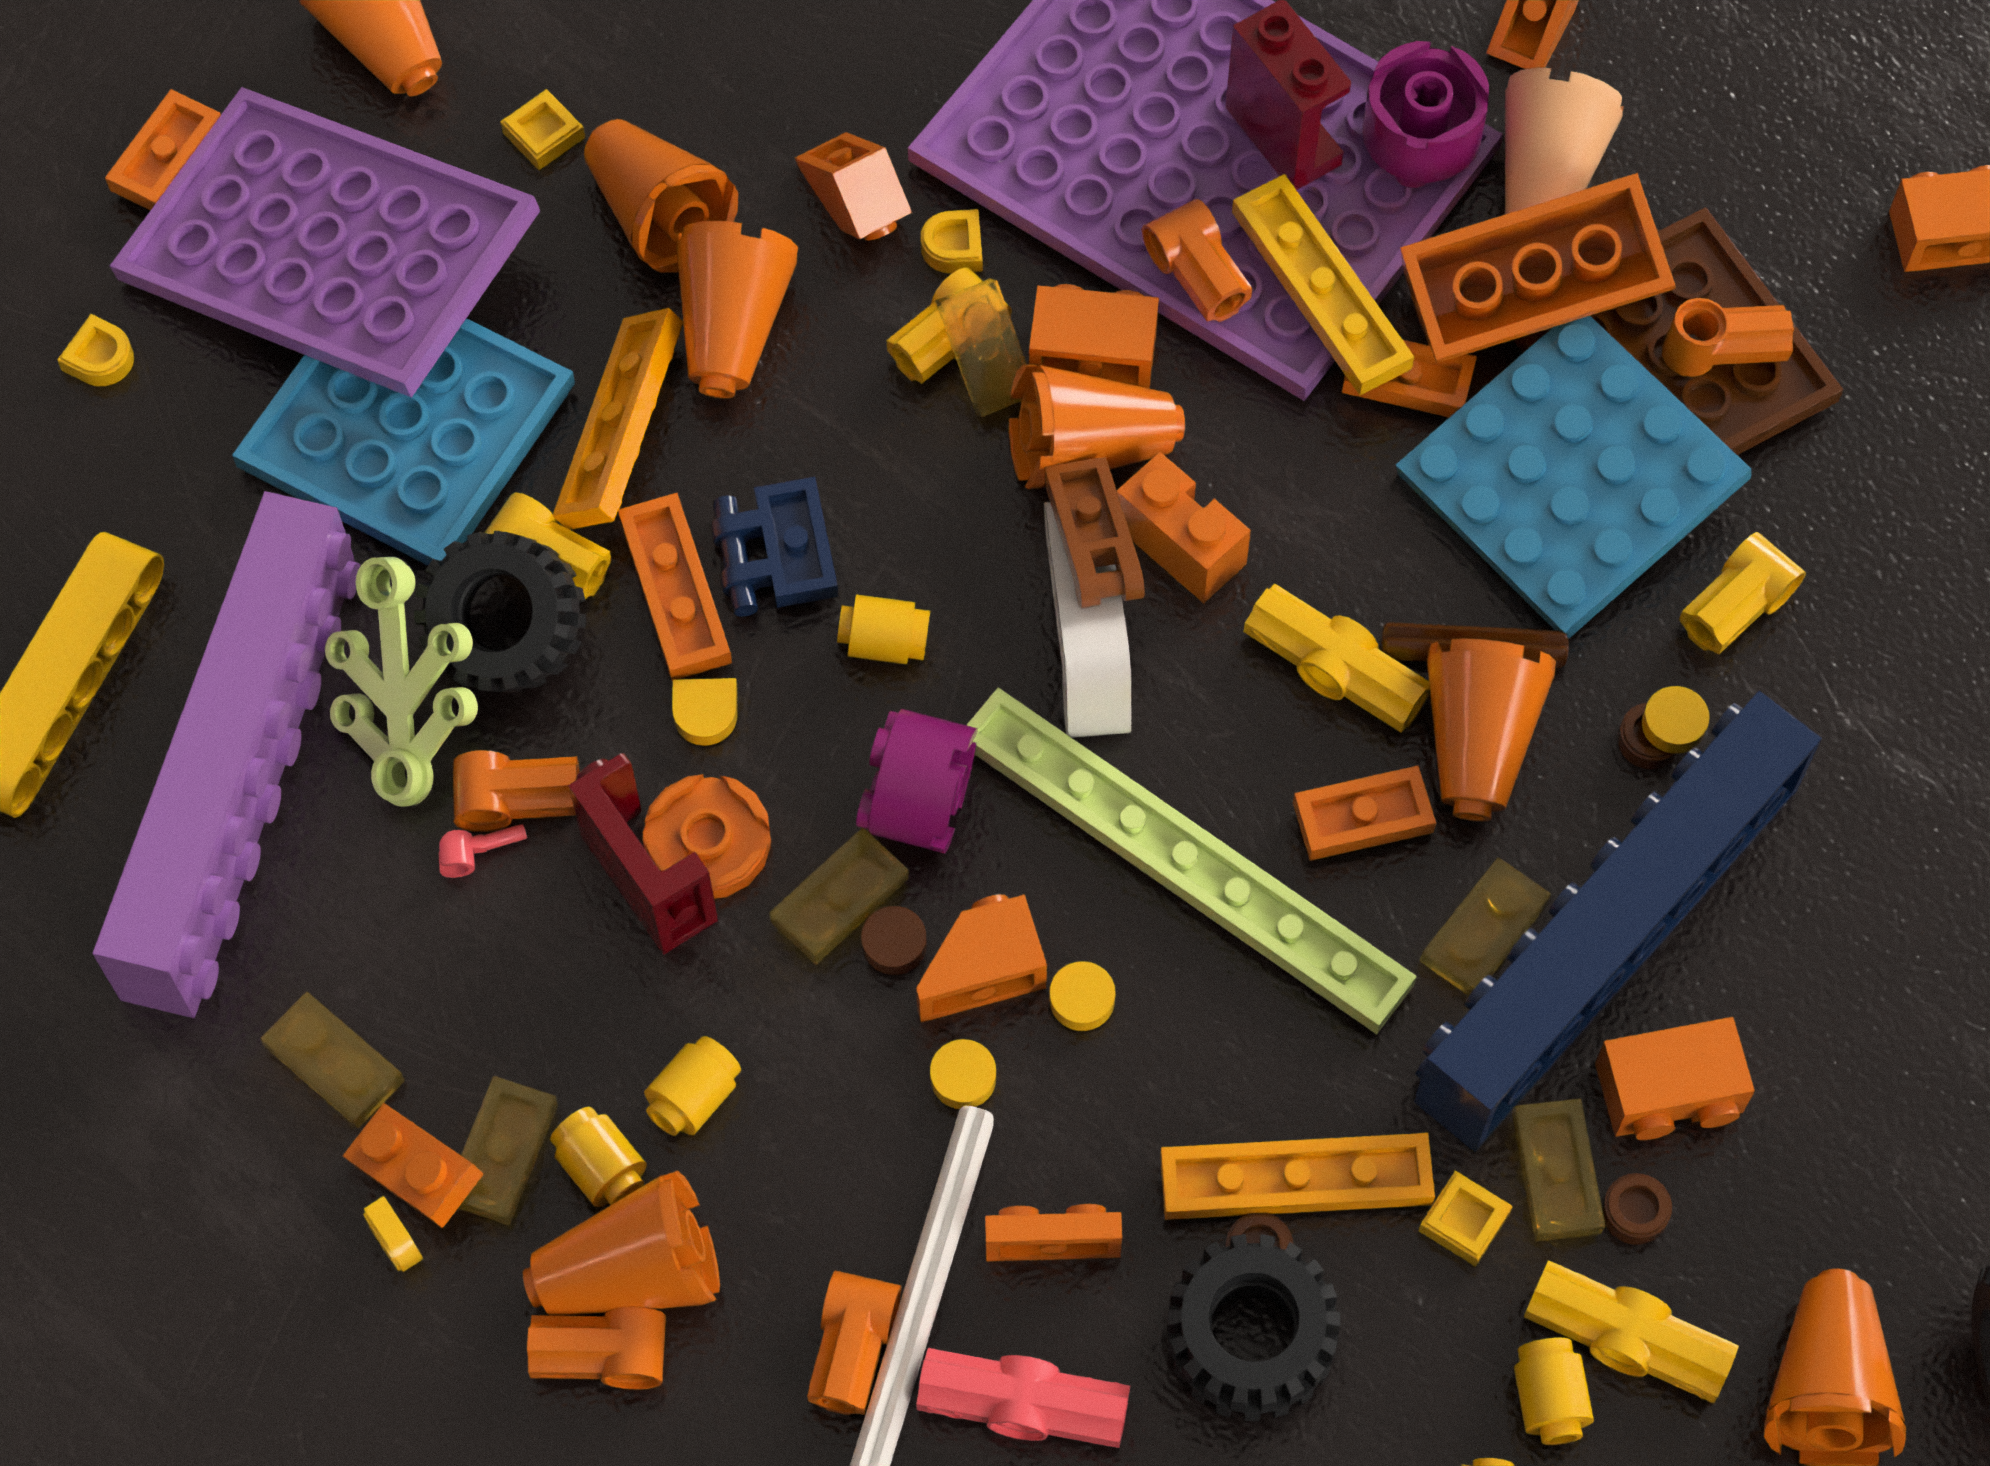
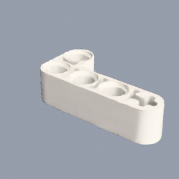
(1091, 650)

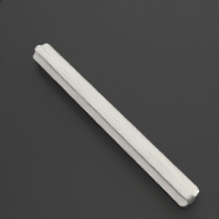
(923, 1288)

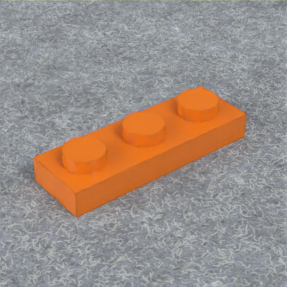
(674, 586)

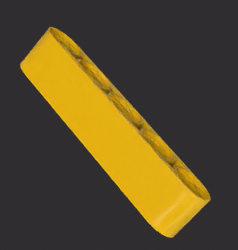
(70, 661)

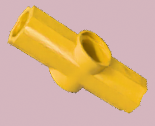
(1337, 657)
(1631, 1331)

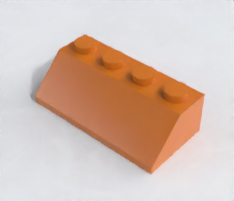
(1536, 268)

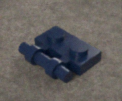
(794, 542)

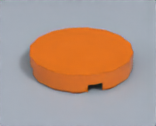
(715, 820)

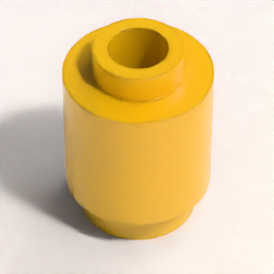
(883, 629)
(692, 1086)
(598, 1157)
(1553, 1391)

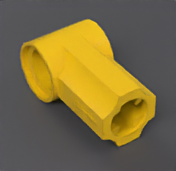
(923, 343)
(533, 520)
(1751, 582)

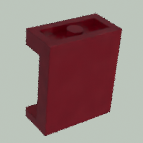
(1278, 91)
(669, 902)

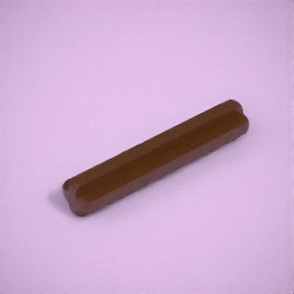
(1413, 640)

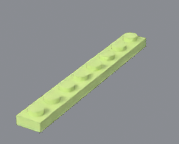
(1190, 862)

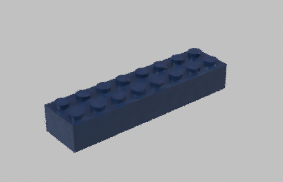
(1614, 920)

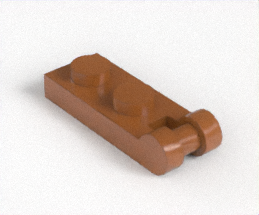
(1094, 531)

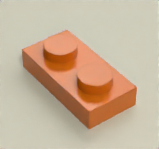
(161, 149)
(1428, 385)
(1364, 813)
(413, 1165)
(1080, 1233)

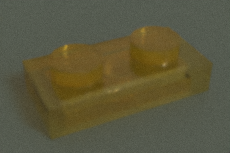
(983, 344)
(839, 895)
(1485, 926)
(332, 1059)
(506, 1146)
(1558, 1170)

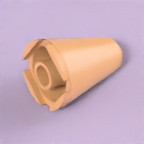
(1555, 134)

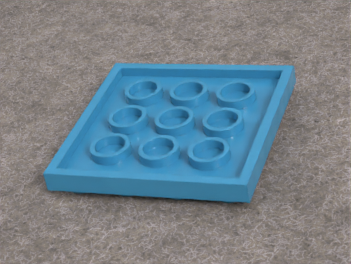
(402, 464)
(1573, 472)

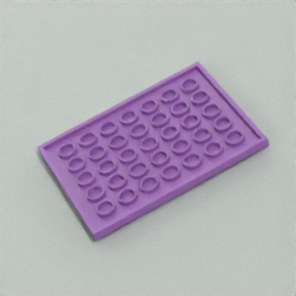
(1119, 115)

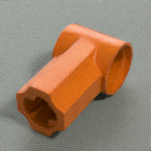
(1192, 248)
(1727, 336)
(495, 790)
(855, 1326)
(618, 1348)

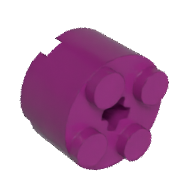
(1425, 113)
(919, 780)

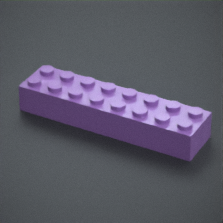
(228, 758)

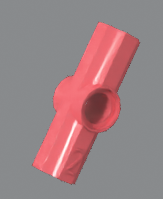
(1023, 1397)

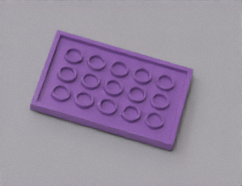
(326, 240)

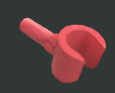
(459, 847)

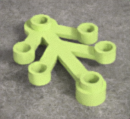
(398, 689)

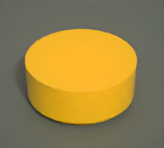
(1675, 719)
(1082, 996)
(963, 1074)

